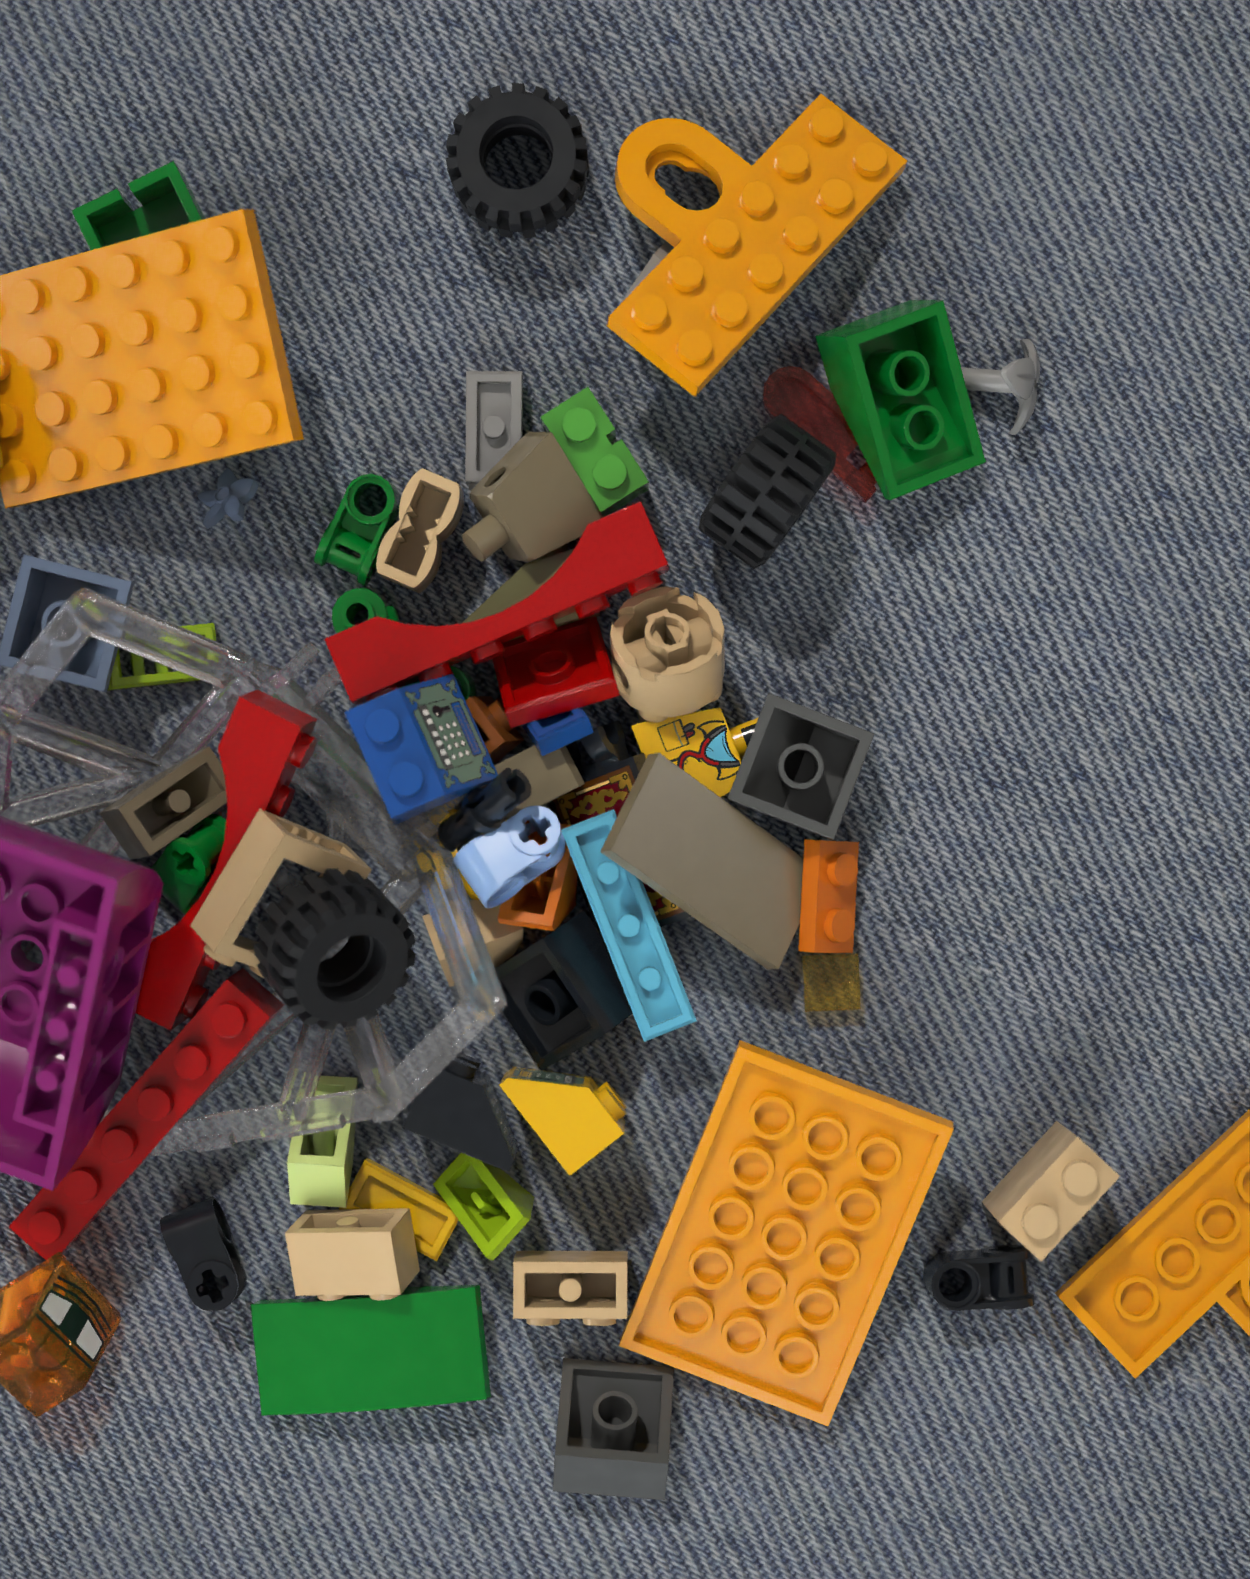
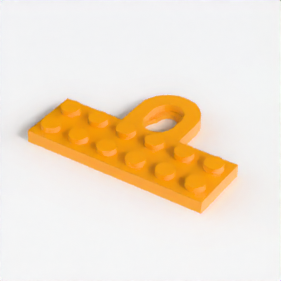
(750, 246)
(1173, 1259)

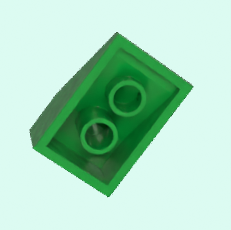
(903, 395)

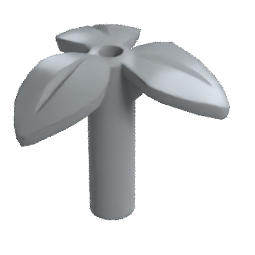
(1016, 378)

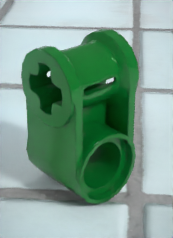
(357, 531)
(191, 862)

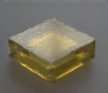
(831, 982)

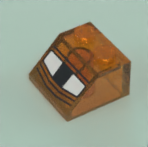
(52, 1333)

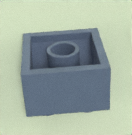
(38, 596)

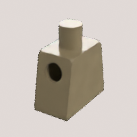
(529, 502)

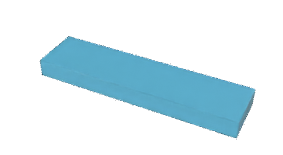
(629, 931)

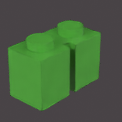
(585, 438)

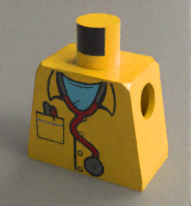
(699, 745)

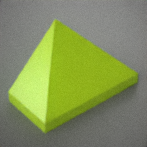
(485, 1202)

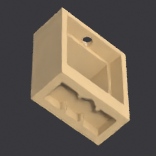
(250, 872)

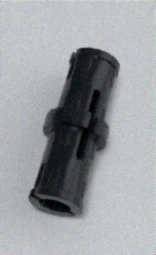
(484, 809)

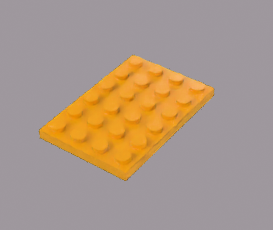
(141, 360)
(785, 1233)

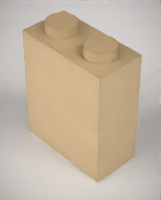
(1049, 1190)

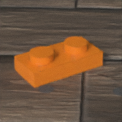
(828, 896)

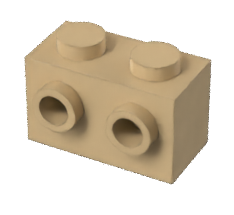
(352, 1253)
(570, 1286)

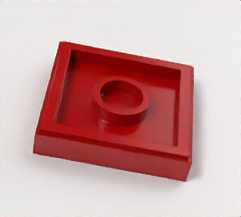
(554, 673)

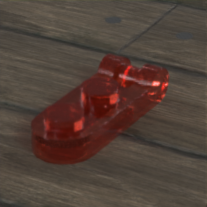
(815, 410)

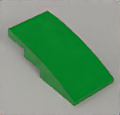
(371, 1352)

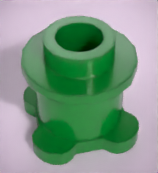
(356, 600)

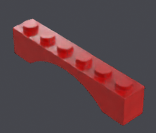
(609, 558)
(258, 759)
(148, 1113)

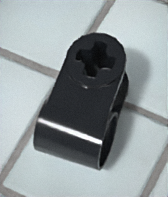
(200, 1245)
(992, 1278)

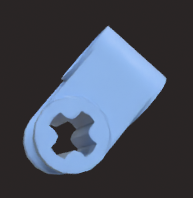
(506, 860)

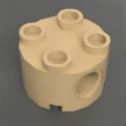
(668, 653)

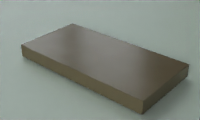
(709, 860)

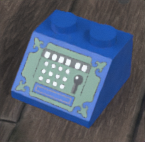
(421, 746)

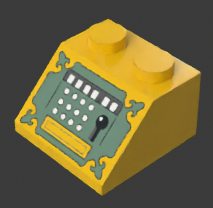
(567, 1112)

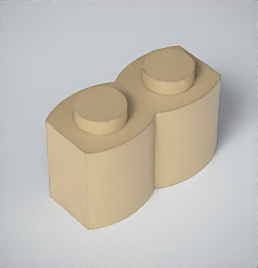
(427, 517)

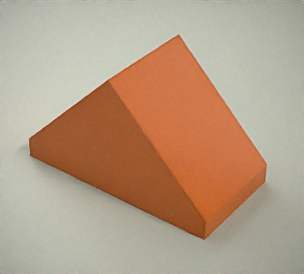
(546, 898)

